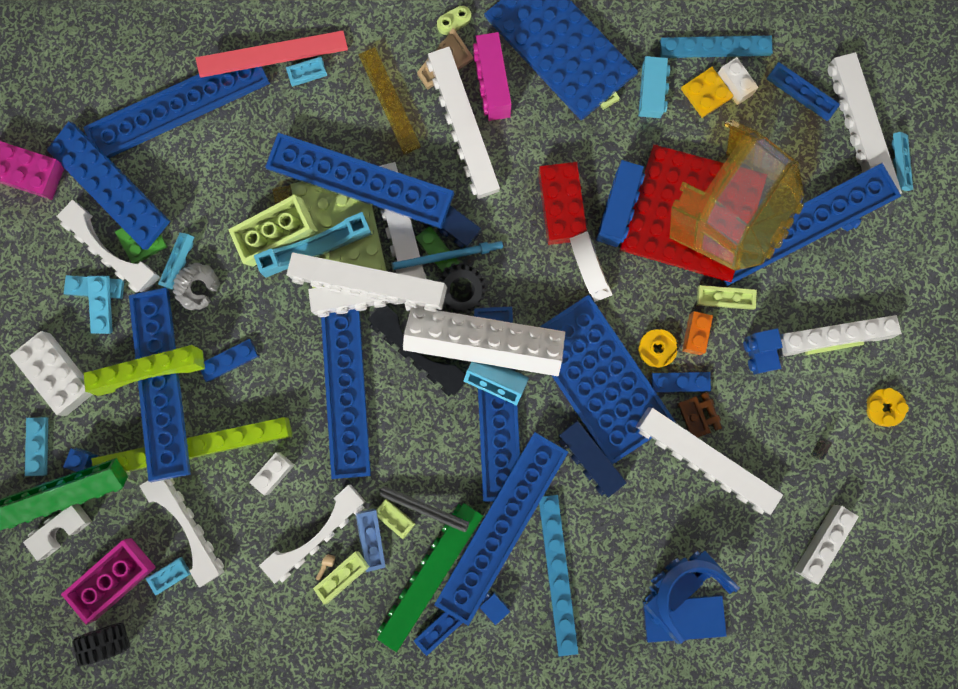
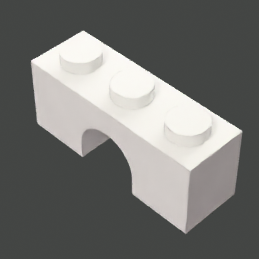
(43, 541)

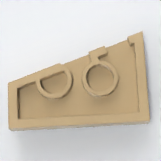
(460, 54)

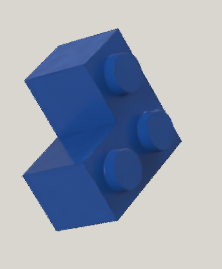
(763, 351)

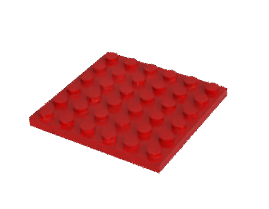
(651, 220)

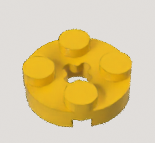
(668, 348)
(897, 407)

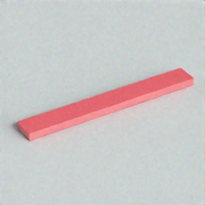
(271, 53)

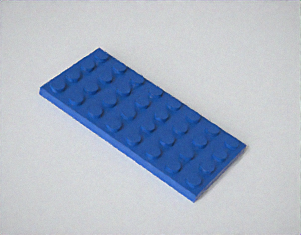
(563, 50)
(602, 380)

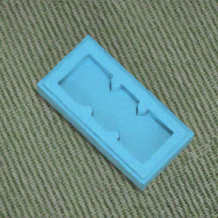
(306, 71)
(168, 576)

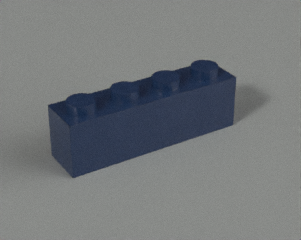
(459, 229)
(592, 459)

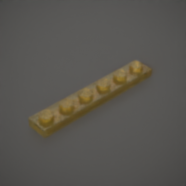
(389, 101)

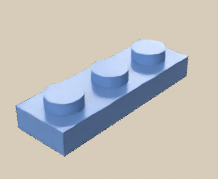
(370, 539)

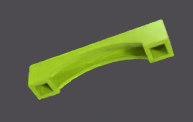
(110, 378)

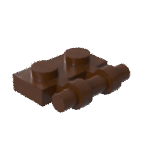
(694, 418)

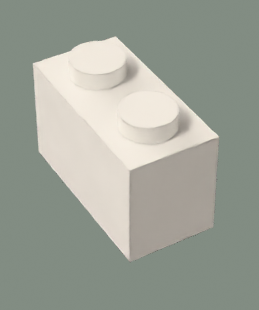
(738, 80)
(272, 473)

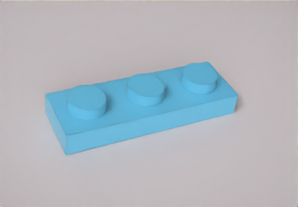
(902, 160)
(176, 260)
(79, 286)
(100, 304)
(36, 446)

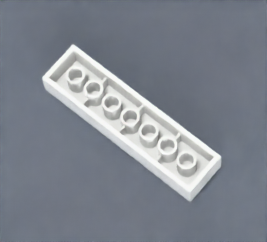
(484, 341)

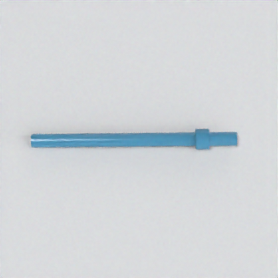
(482, 248)

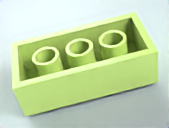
(273, 228)

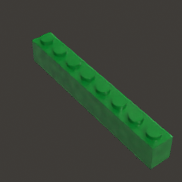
(61, 493)
(428, 579)

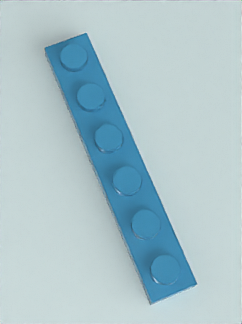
(715, 46)

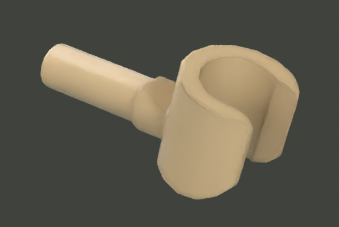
(329, 561)

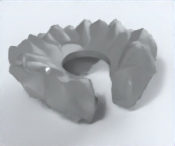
(183, 283)

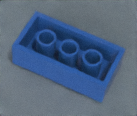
(619, 203)

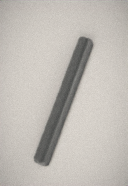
(424, 509)

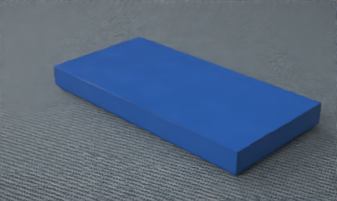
(694, 618)

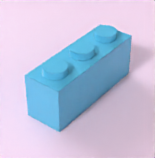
(654, 87)
(497, 381)

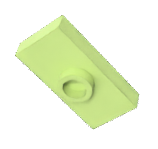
(395, 518)

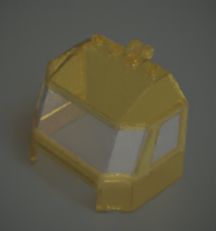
(745, 205)

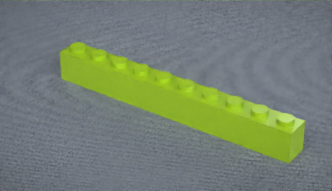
(211, 442)

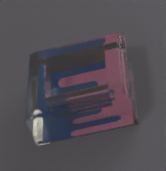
(821, 449)

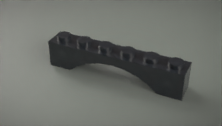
(447, 375)

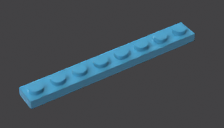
(558, 576)

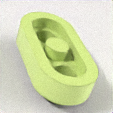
(454, 19)

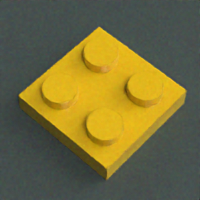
(707, 92)

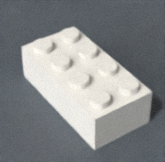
(52, 373)

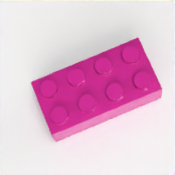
(492, 76)
(29, 171)
(108, 581)

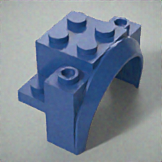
(678, 584)

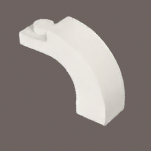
(590, 266)

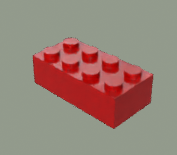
(561, 202)

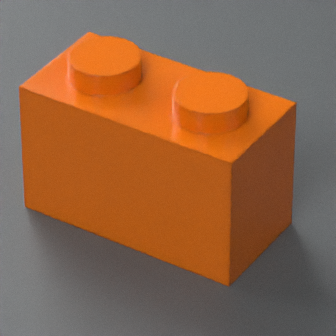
(697, 333)

